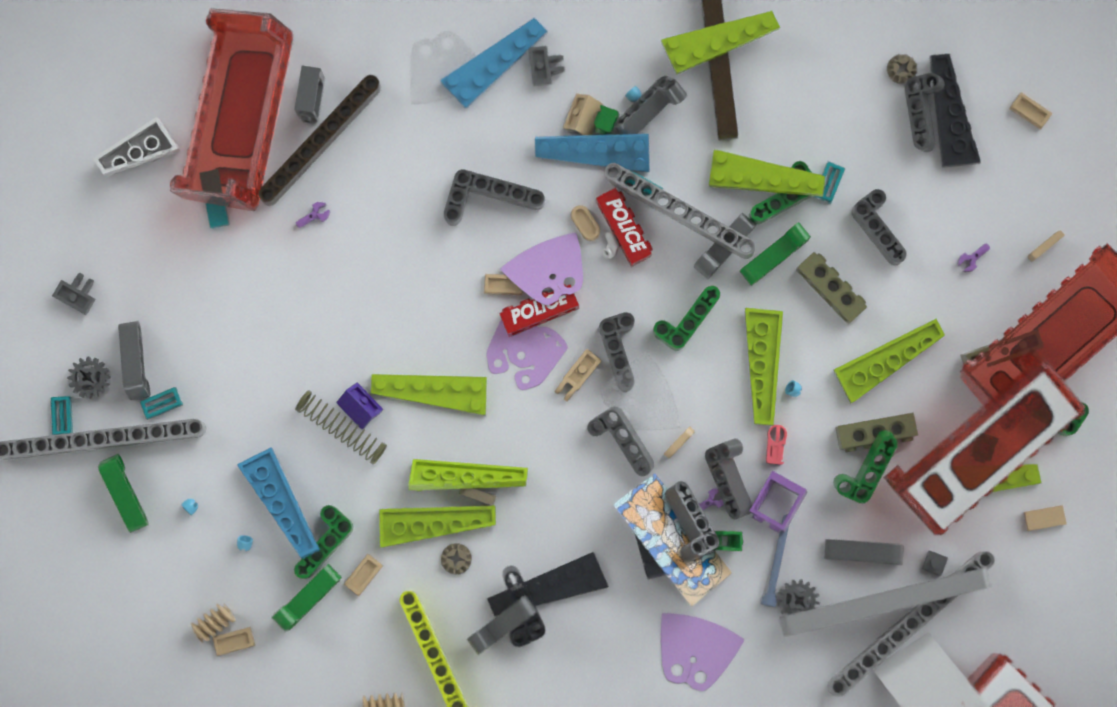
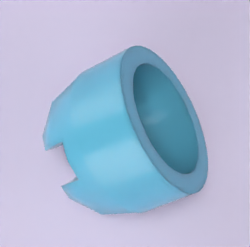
(633, 94)
(793, 388)
(190, 506)
(244, 542)

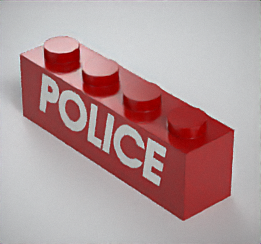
(623, 226)
(532, 313)

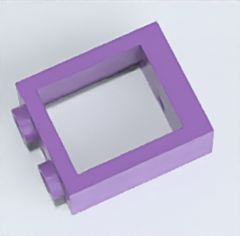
(787, 484)

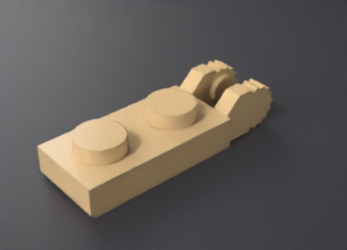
(579, 373)

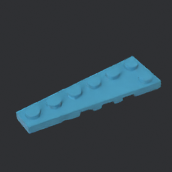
(483, 70)
(624, 149)
(273, 488)

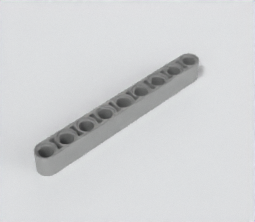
(685, 218)

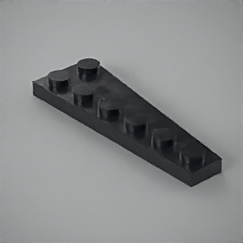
(954, 130)
(565, 581)

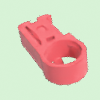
(774, 448)

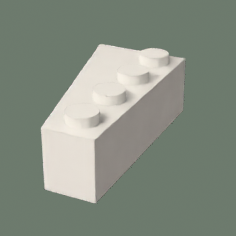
(137, 148)

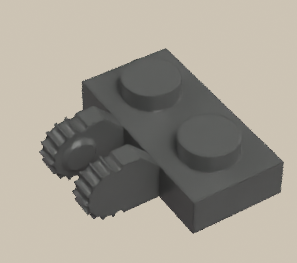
(540, 67)
(74, 297)

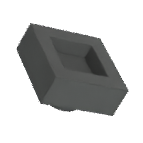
(935, 563)

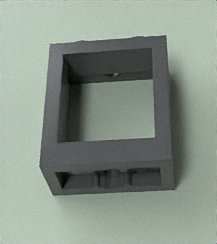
(309, 93)

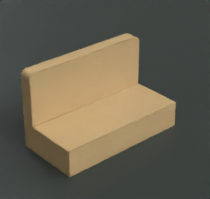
(582, 114)

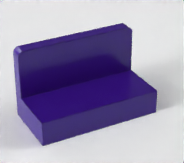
(359, 405)

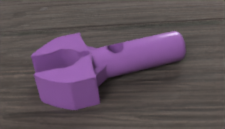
(314, 215)
(973, 257)
(708, 502)

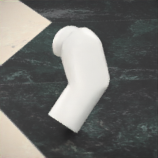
(612, 247)

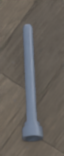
(769, 598)

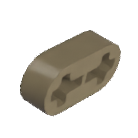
(478, 495)

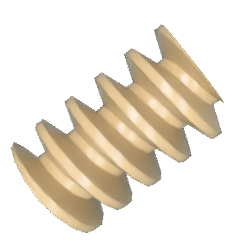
(213, 622)
(387, 702)

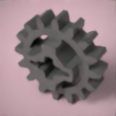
(83, 383)
(792, 592)

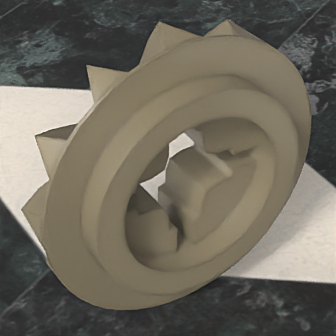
(893, 68)
(461, 566)

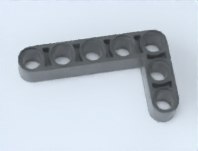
(488, 191)

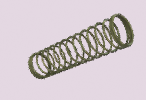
(304, 399)

